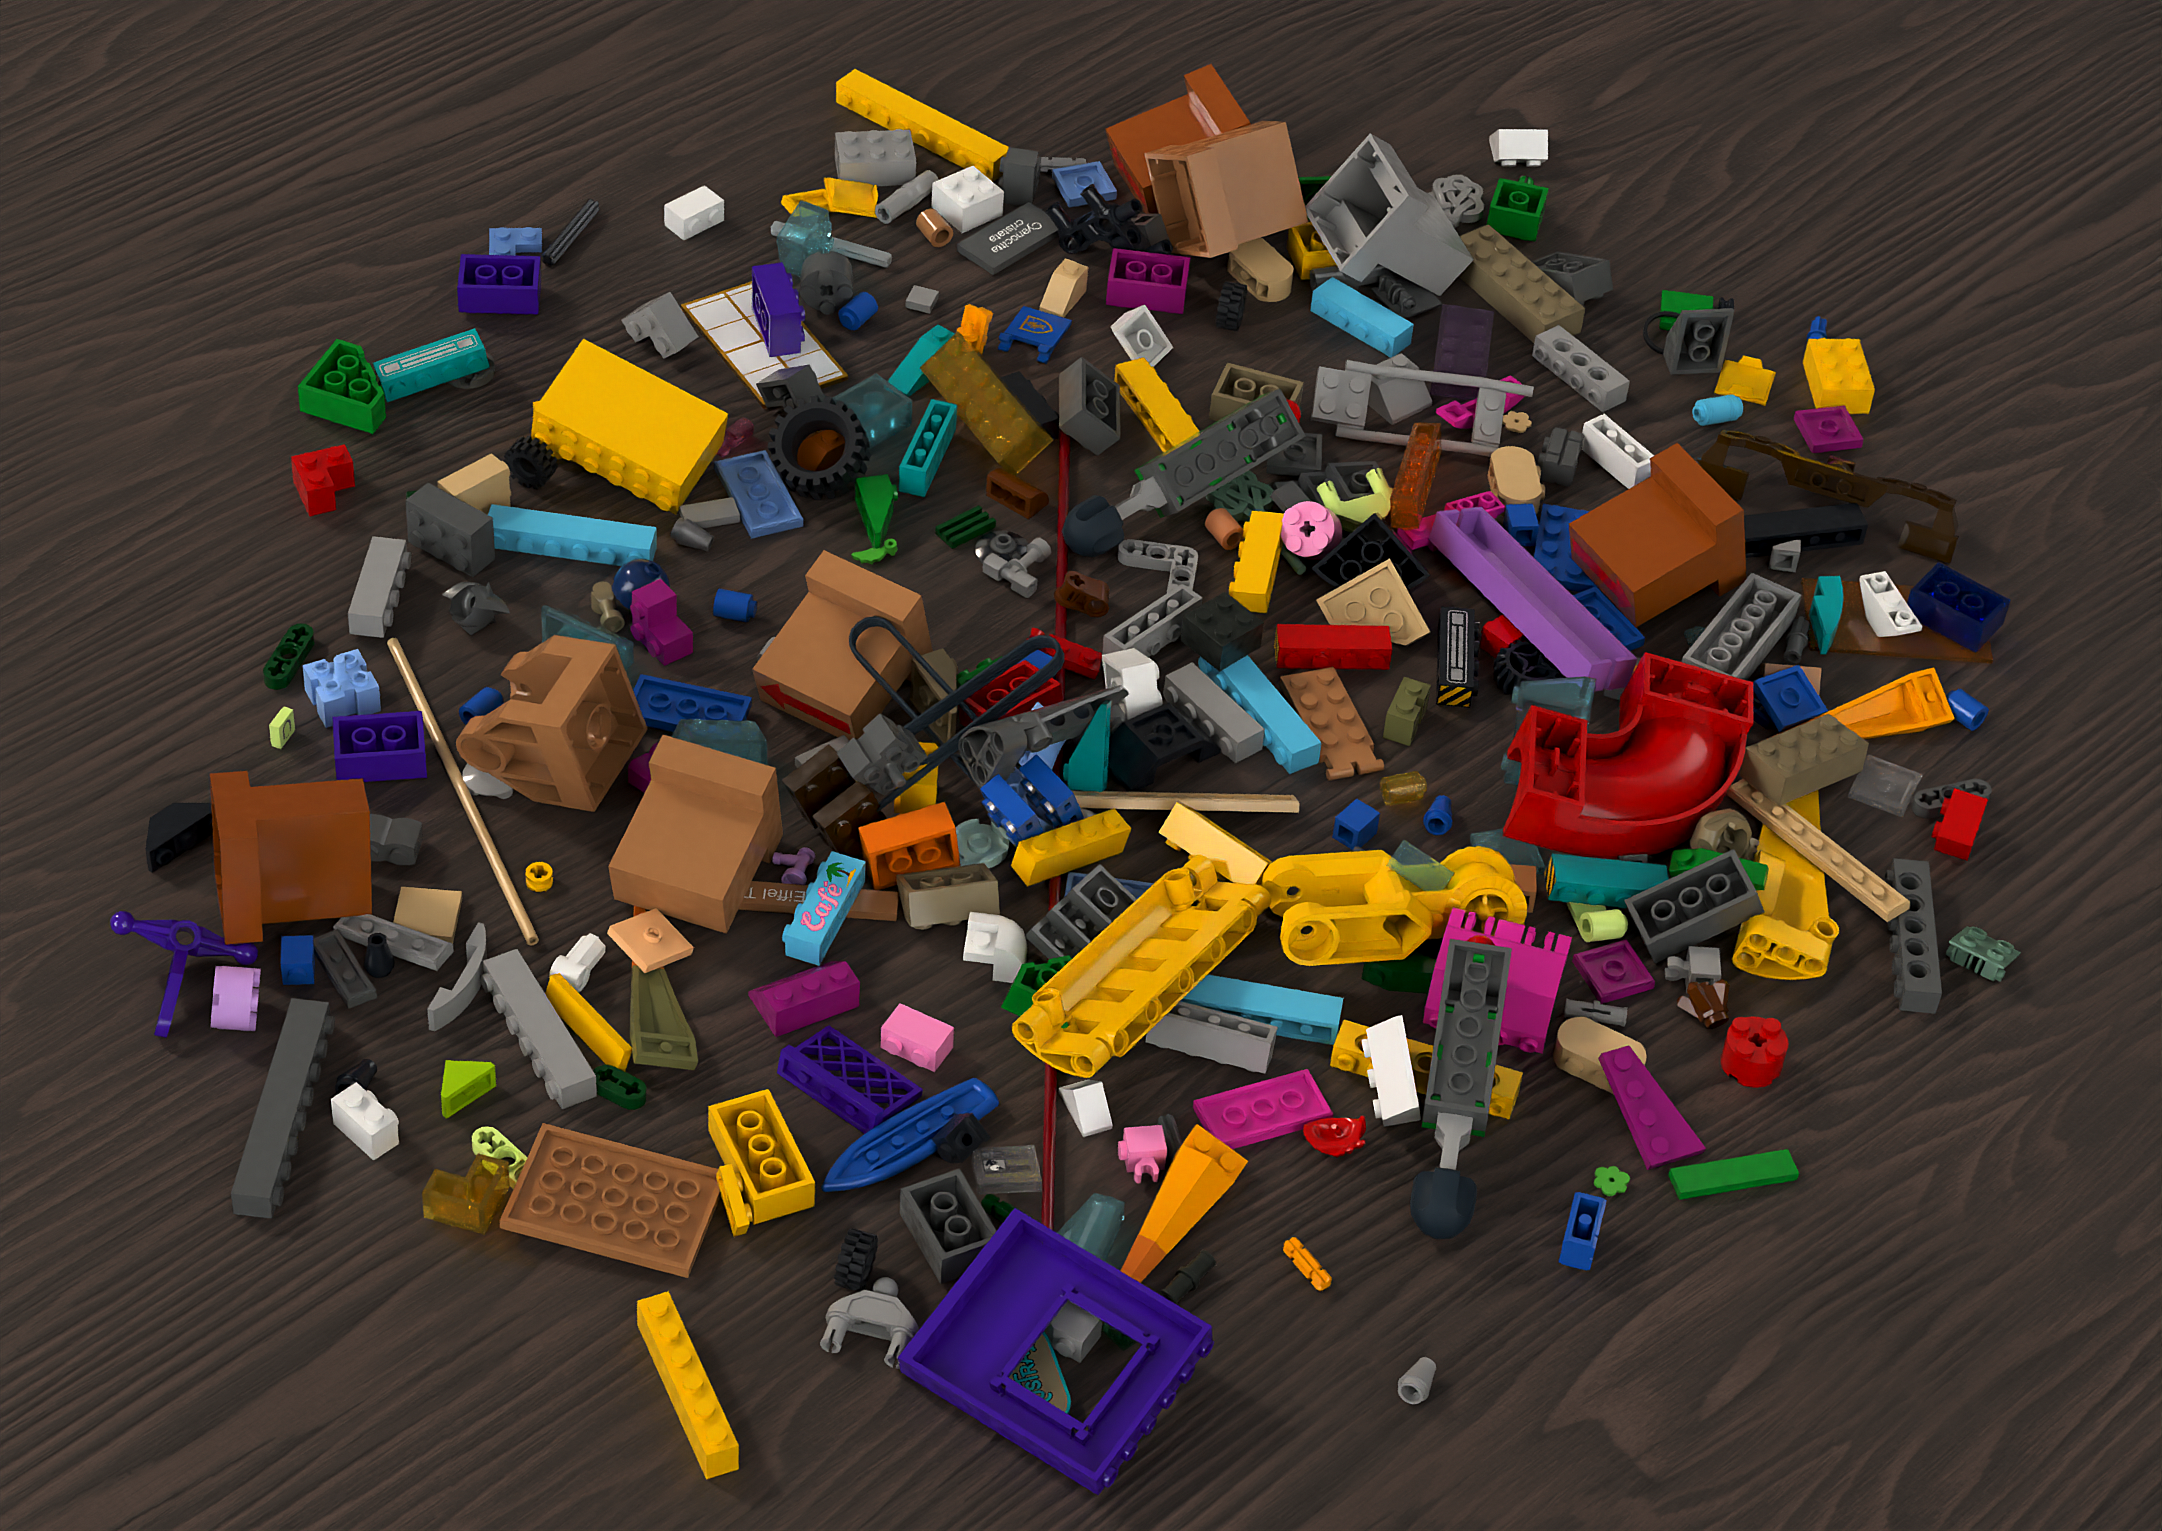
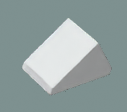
(1087, 1106)

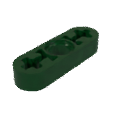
(289, 667)

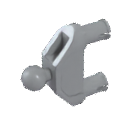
(872, 1314)

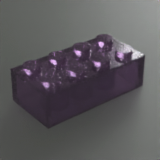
(1462, 348)

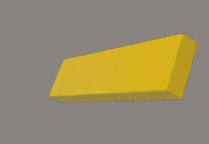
(587, 1023)

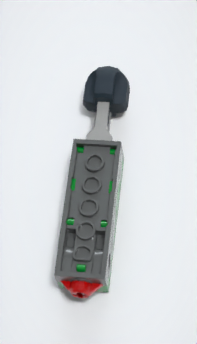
(1189, 471)
(1460, 1079)

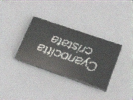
(1009, 238)

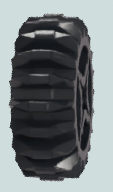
(1522, 663)

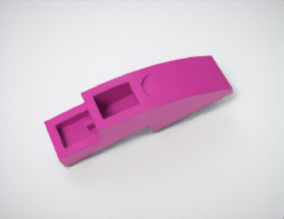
(1420, 537)

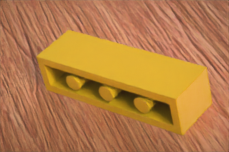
(1258, 561)
(1199, 835)
(1070, 847)

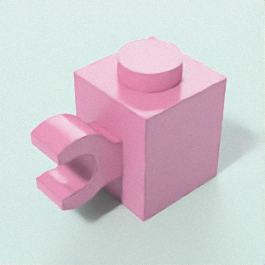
(1143, 1151)

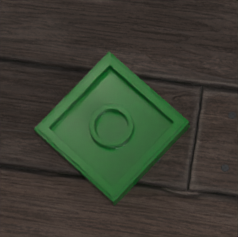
(1679, 301)

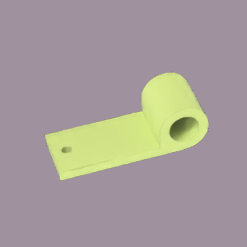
(1597, 923)

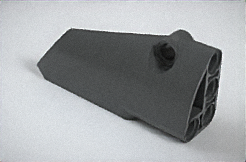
(1000, 744)

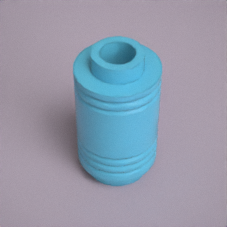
(1717, 410)

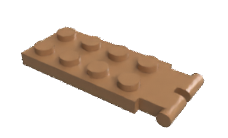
(1332, 717)

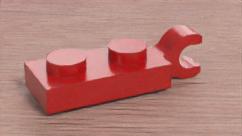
(1076, 657)

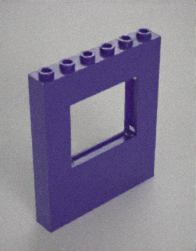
(1002, 1311)

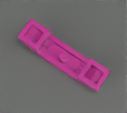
(1463, 415)

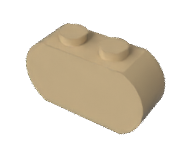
(1262, 270)
(1515, 477)
(1581, 1044)

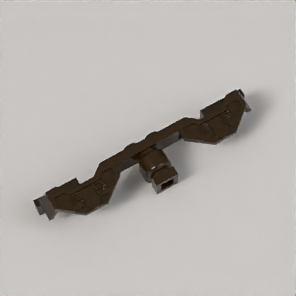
(1839, 482)

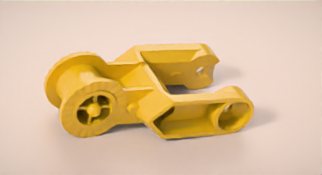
(1373, 913)

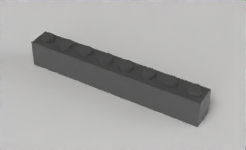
(282, 1109)

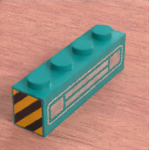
(431, 365)
(1599, 880)

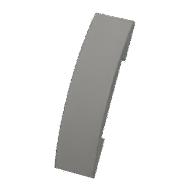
(451, 1003)

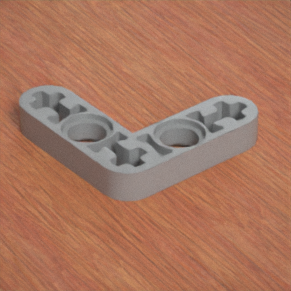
(1171, 562)

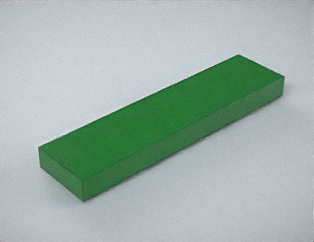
(1733, 1174)

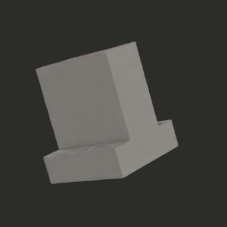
(1379, 216)

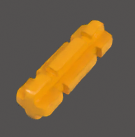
(1307, 1264)

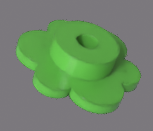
(1611, 1180)

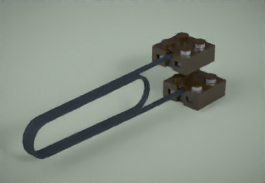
(839, 805)

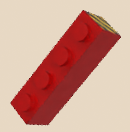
(1333, 646)

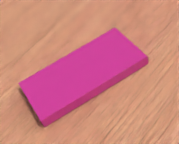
(1263, 1109)

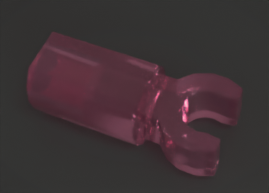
(735, 435)

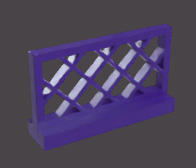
(835, 1091)

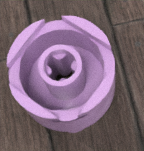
(235, 998)

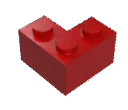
(320, 475)

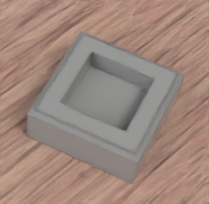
(922, 299)

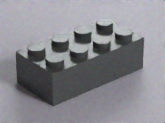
(1694, 906)

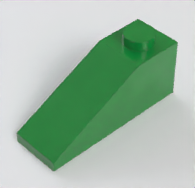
(876, 505)
(1689, 858)

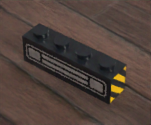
(1456, 657)

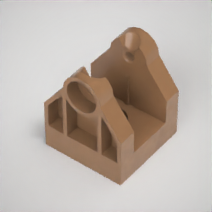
(564, 726)

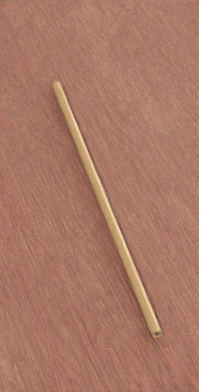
(463, 793)

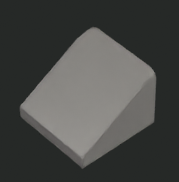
(1785, 556)

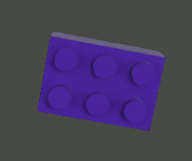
(499, 284)
(777, 309)
(379, 746)

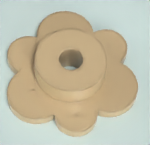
(1516, 421)

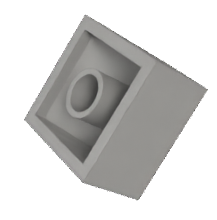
(1398, 397)

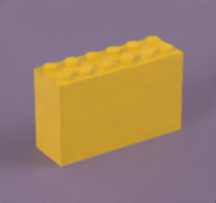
(629, 426)

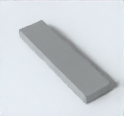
(402, 941)

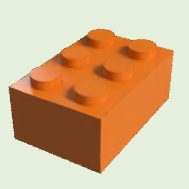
(909, 844)

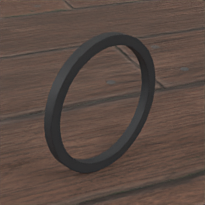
(1649, 320)

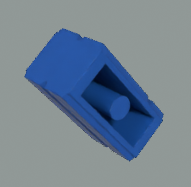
(1582, 1231)

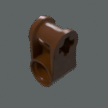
(1085, 594)

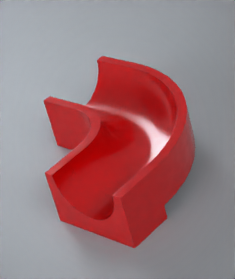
(1635, 786)

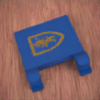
(1035, 329)

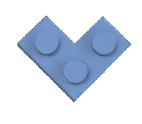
(514, 240)

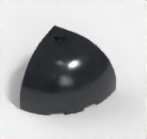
(1366, 548)

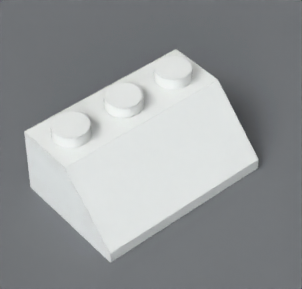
(1391, 1072)

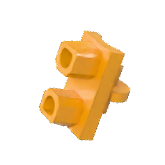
(975, 325)

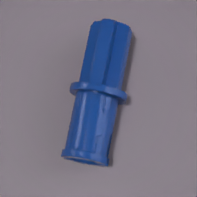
(1818, 329)

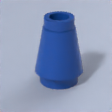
(1439, 816)

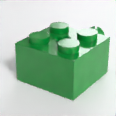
(1517, 208)

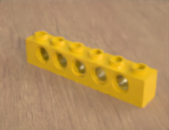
(1350, 1057)

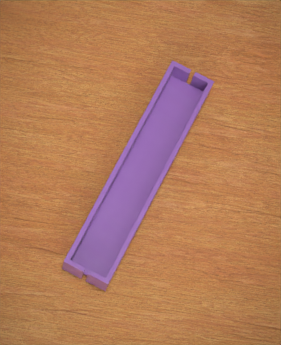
(1531, 598)

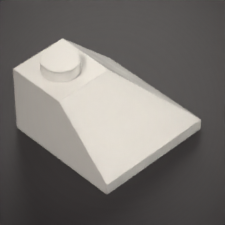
(1141, 335)

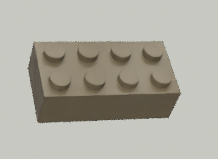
(1804, 759)

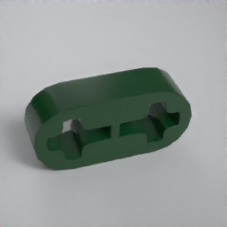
(619, 1086)

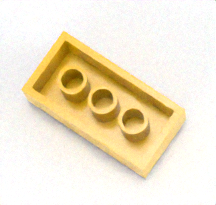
(761, 1148)

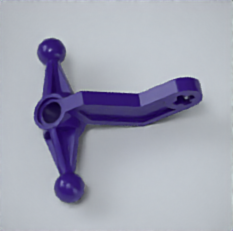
(163, 934)

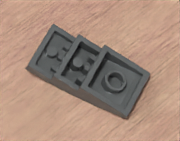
(1347, 477)
(1081, 915)

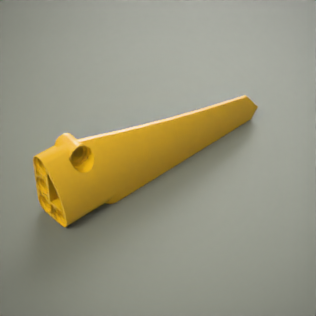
(1795, 930)

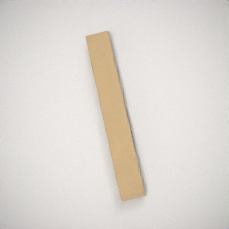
(1197, 801)
(1821, 851)

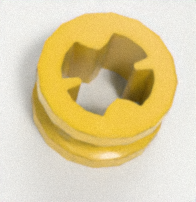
(539, 884)

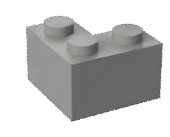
(663, 322)

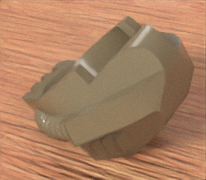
(1725, 831)

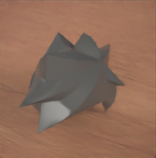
(474, 605)

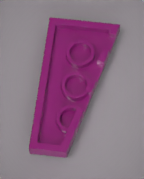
(1650, 1115)

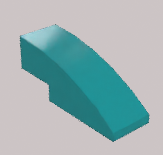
(1826, 610)

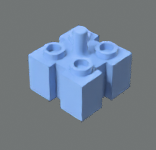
(341, 687)

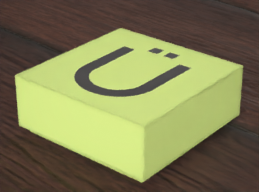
(282, 727)

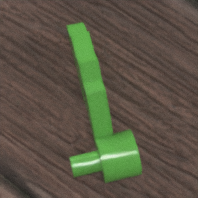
(876, 555)

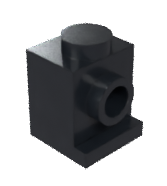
(960, 1138)

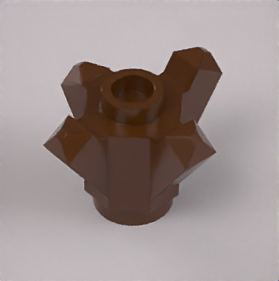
(1707, 1002)

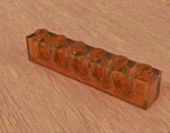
(1415, 476)

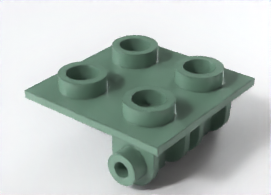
(1975, 941)

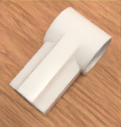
(579, 961)

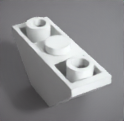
(1886, 607)

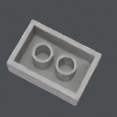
(875, 157)

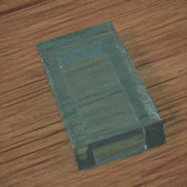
(1419, 868)

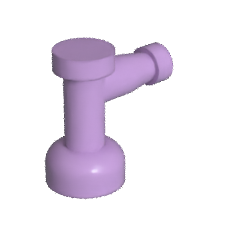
(798, 863)

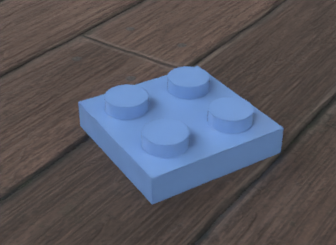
(1076, 178)

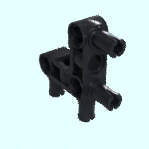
(1105, 223)

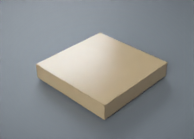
(429, 911)

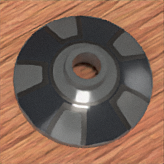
(1002, 543)

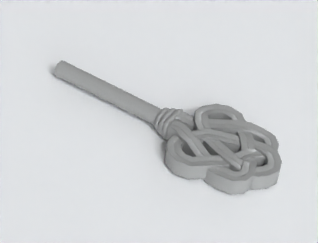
(1459, 199)

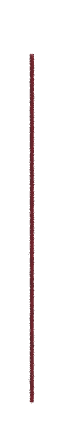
(1050, 1080)

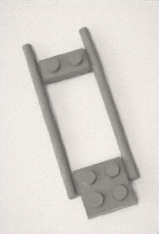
(1344, 395)

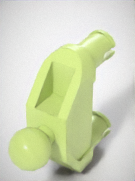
(1356, 511)

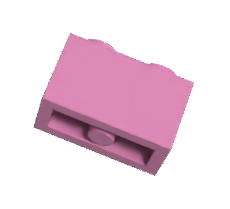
(917, 1037)

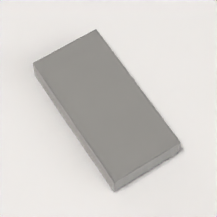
(711, 513)

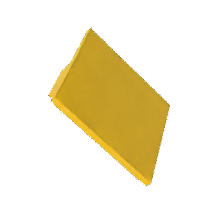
(851, 197)
(1745, 380)

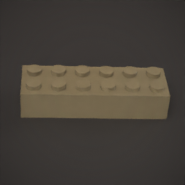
(1517, 286)

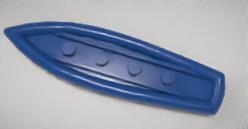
(906, 1137)

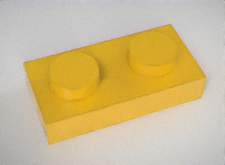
(731, 1186)

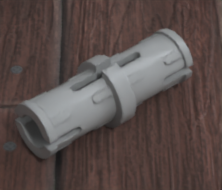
(1610, 1015)

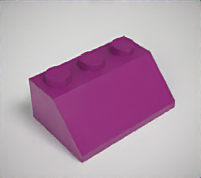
(807, 997)

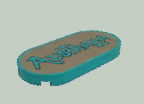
(1042, 1374)

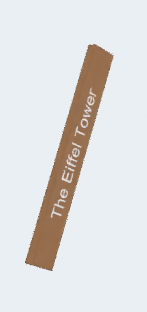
(786, 897)

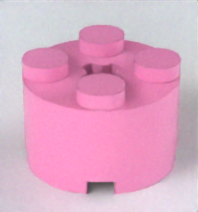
(1299, 520)

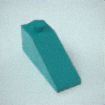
(908, 376)
(1089, 761)

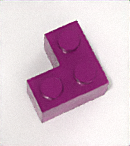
(657, 623)

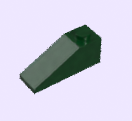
(1404, 975)

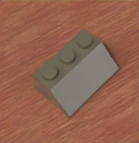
(947, 895)

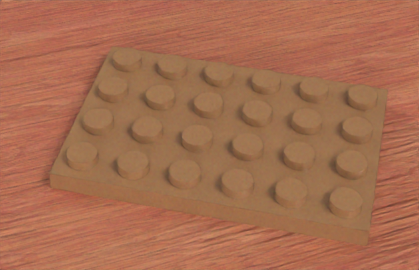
(613, 1200)

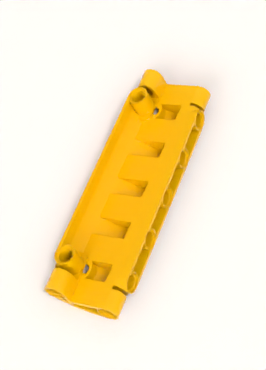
(1139, 968)

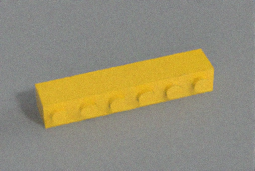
(1154, 403)
(687, 1385)

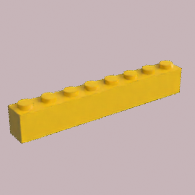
(927, 126)

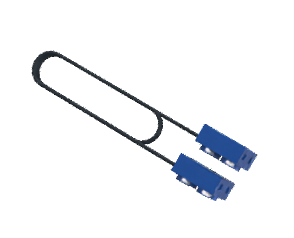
(1000, 800)

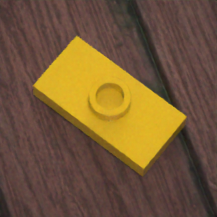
(815, 197)

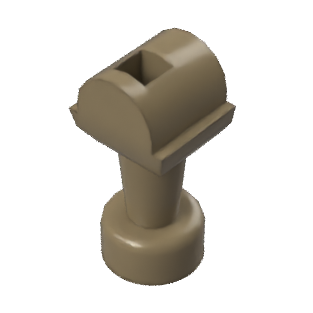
(604, 603)

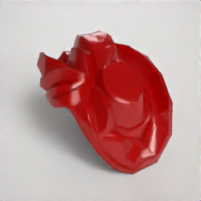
(1336, 1135)

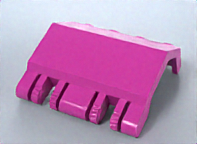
(1530, 984)

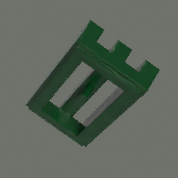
(962, 524)

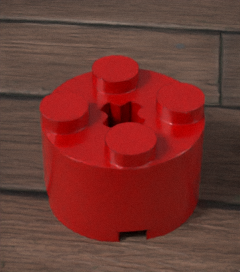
(1754, 1051)

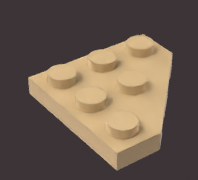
(1377, 600)

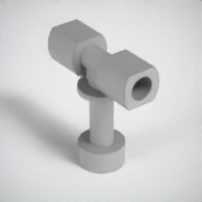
(1015, 569)

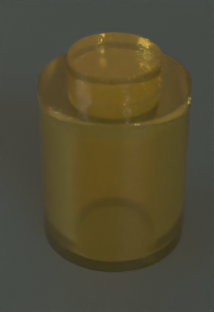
(1402, 788)

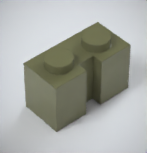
(1406, 711)

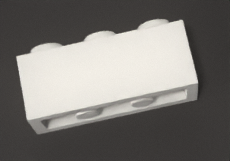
(1616, 451)

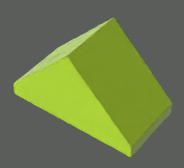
(465, 1083)

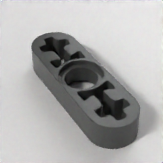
(1929, 801)

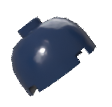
(634, 576)

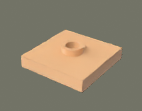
(650, 940)

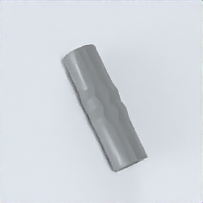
(905, 197)

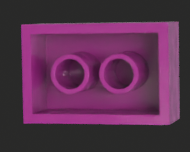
(1147, 279)

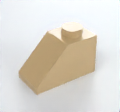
(1065, 288)

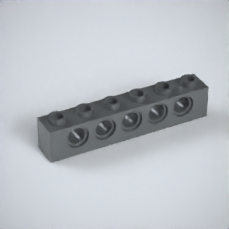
(1914, 938)

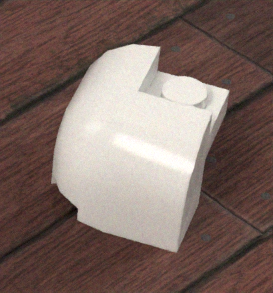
(996, 942)

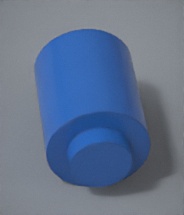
(858, 311)
(734, 605)
(481, 704)
(1967, 709)

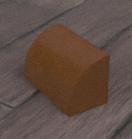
(1015, 493)

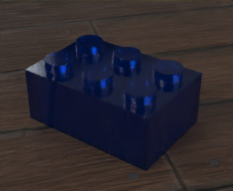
(1958, 607)

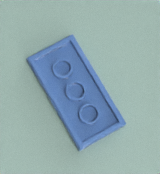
(758, 494)

